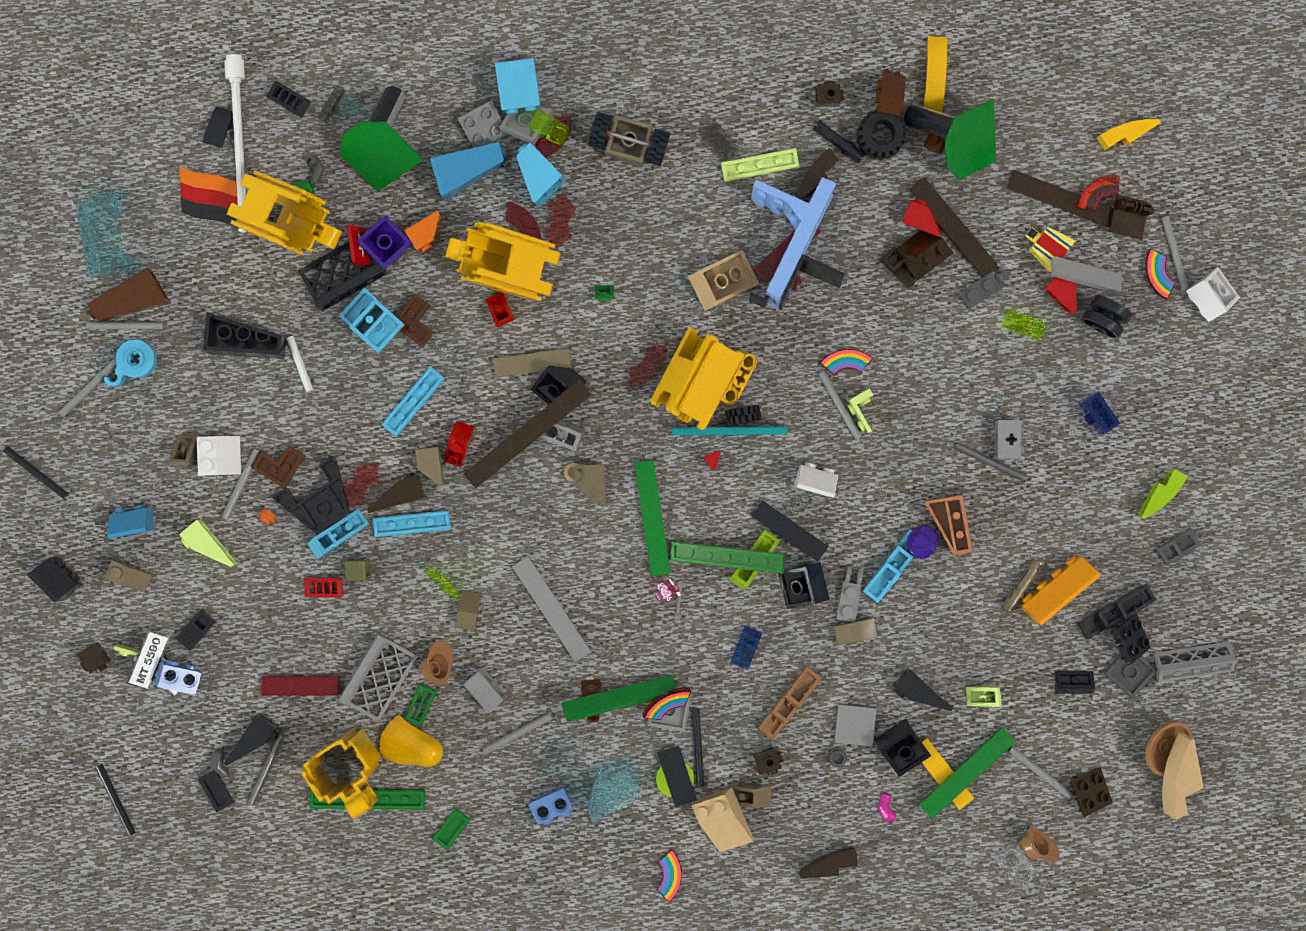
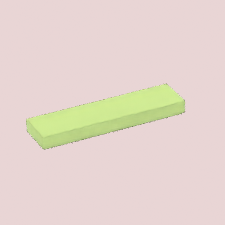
(760, 165)

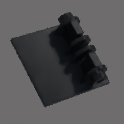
(1131, 639)

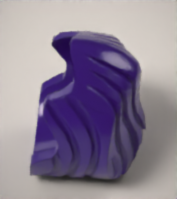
(922, 542)

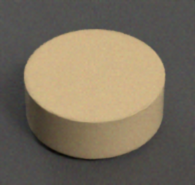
(569, 470)

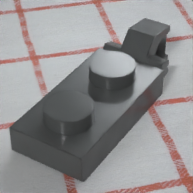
(983, 288)

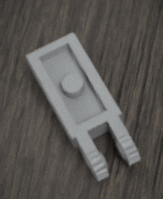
(849, 597)

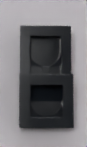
(218, 126)
(195, 630)

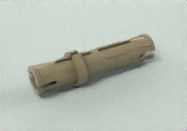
(1017, 593)

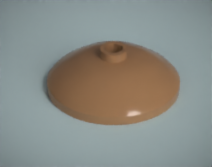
(1160, 745)

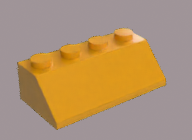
(1059, 589)

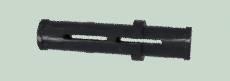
(839, 141)

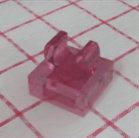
(667, 591)

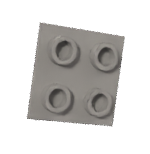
(482, 125)

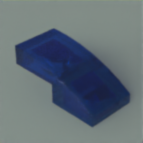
(746, 648)

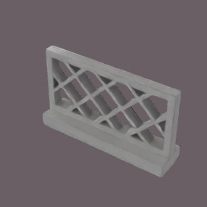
(364, 667)

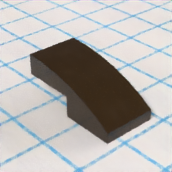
(898, 268)

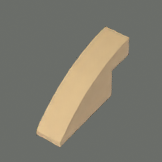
(1181, 776)

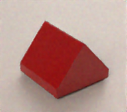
(712, 459)

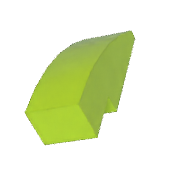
(1162, 493)
(765, 543)

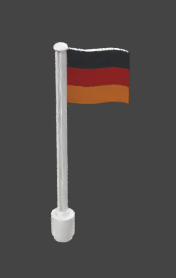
(208, 194)

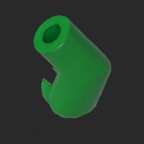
(304, 184)

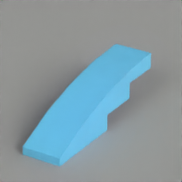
(889, 570)

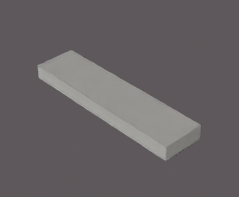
(1086, 275)

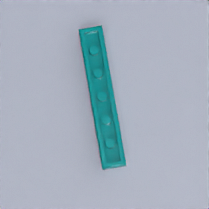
(730, 431)

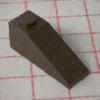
(401, 492)

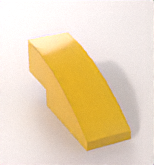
(1126, 132)

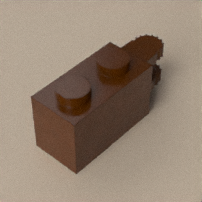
(890, 93)

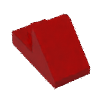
(499, 309)

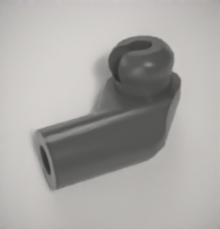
(317, 168)
(217, 763)

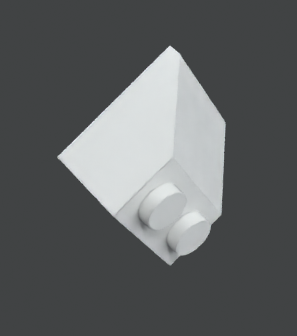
(1213, 294)
(219, 455)
(816, 480)

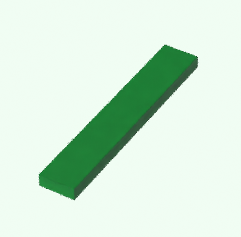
(652, 518)
(727, 557)
(617, 698)
(966, 773)
(386, 798)

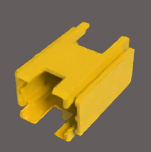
(298, 222)
(503, 260)
(701, 377)
(362, 795)

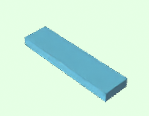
(413, 401)
(411, 523)

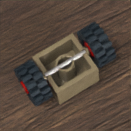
(628, 139)

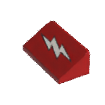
(359, 255)

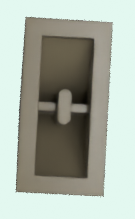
(184, 450)
(468, 610)

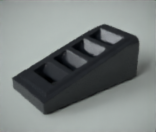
(273, 91)

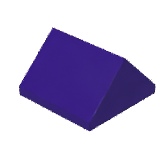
(385, 242)

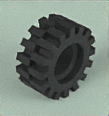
(743, 415)

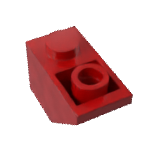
(458, 443)

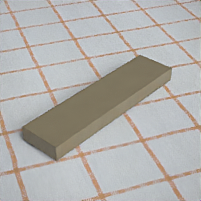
(531, 362)

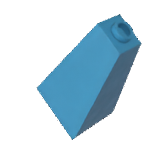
(464, 168)

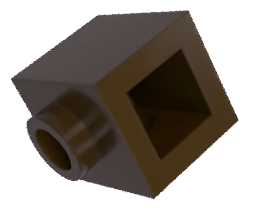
(828, 94)
(93, 658)
(768, 761)

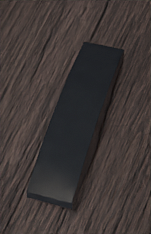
(790, 531)
(1116, 611)

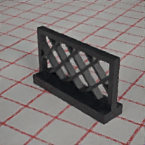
(347, 287)

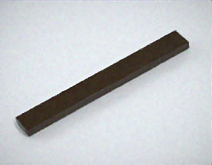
(527, 434)

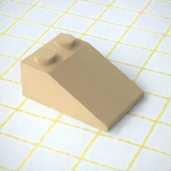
(723, 280)
(723, 820)

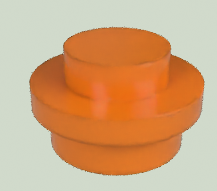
(267, 516)

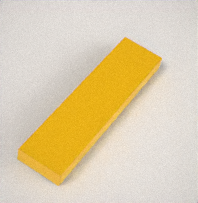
(940, 771)

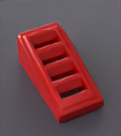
(339, 587)

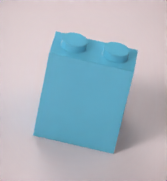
(518, 85)
(539, 174)

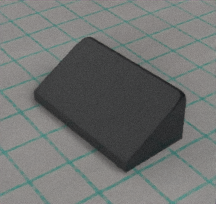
(1074, 682)

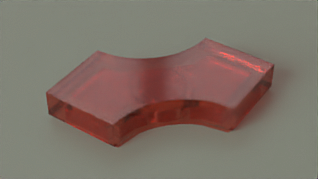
(559, 229)
(365, 478)

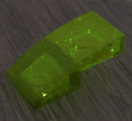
(549, 126)
(1024, 324)
(448, 586)

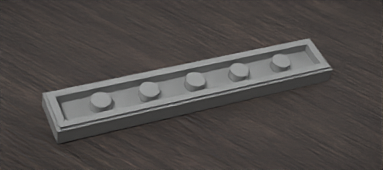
(551, 609)

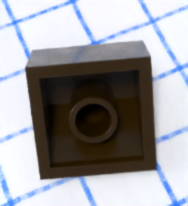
(923, 253)

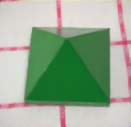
(604, 297)

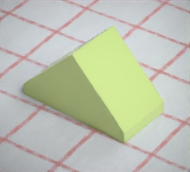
(984, 696)

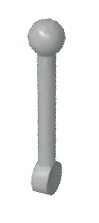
(677, 616)

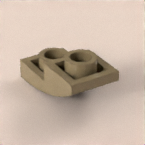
(855, 631)

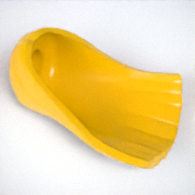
(409, 745)

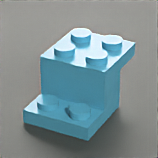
(371, 320)

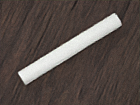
(299, 363)

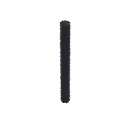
(35, 472)
(698, 747)
(115, 799)

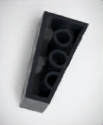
(238, 339)

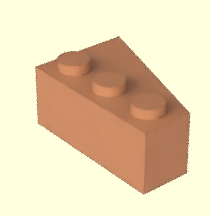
(952, 521)

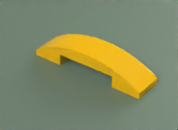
(935, 73)

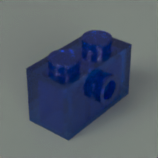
(1098, 413)

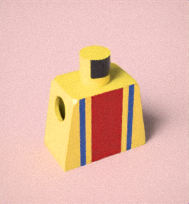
(1048, 245)

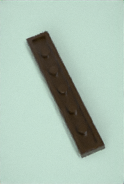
(1057, 197)
(954, 228)

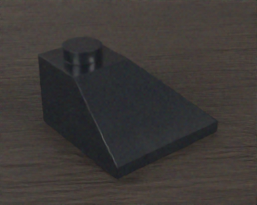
(555, 382)

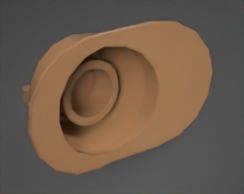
(438, 663)
(1039, 845)

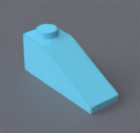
(337, 534)

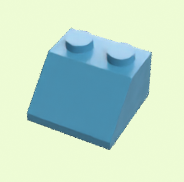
(130, 522)

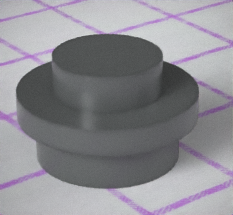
(837, 757)

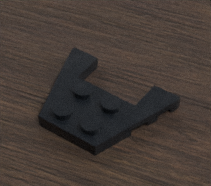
(323, 506)

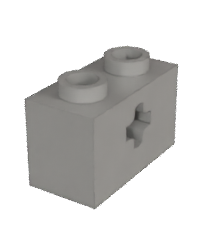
(565, 434)
(1003, 448)

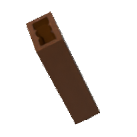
(129, 297)

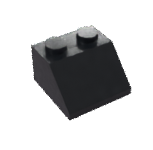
(55, 579)
(803, 585)
(902, 747)

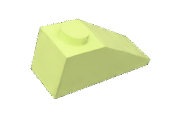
(203, 541)

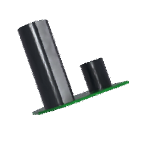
(968, 136)
(376, 147)

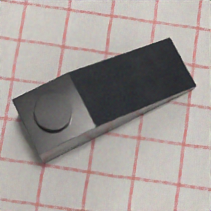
(917, 690)
(257, 734)

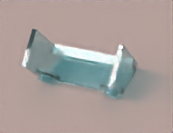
(102, 236)
(613, 789)

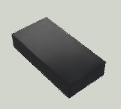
(216, 790)

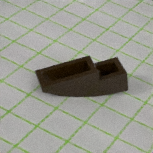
(816, 172)
(830, 863)

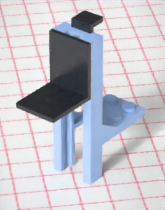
(805, 219)

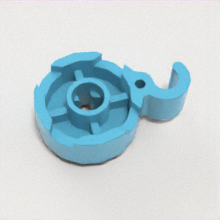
(127, 367)

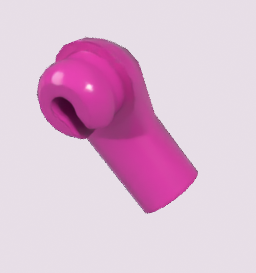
(884, 808)

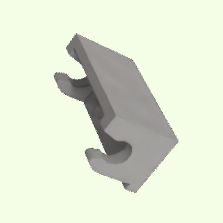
(485, 690)

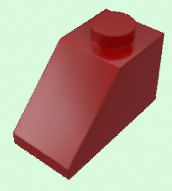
(921, 217)
(1063, 293)

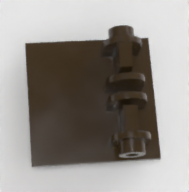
(1129, 216)
(1091, 791)

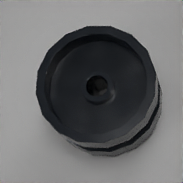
(1106, 316)

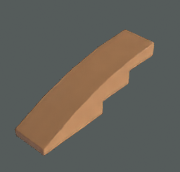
(789, 703)

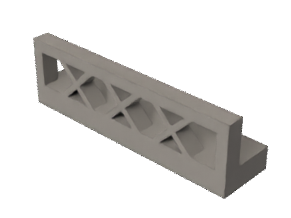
(1196, 665)

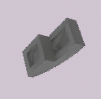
(1178, 546)

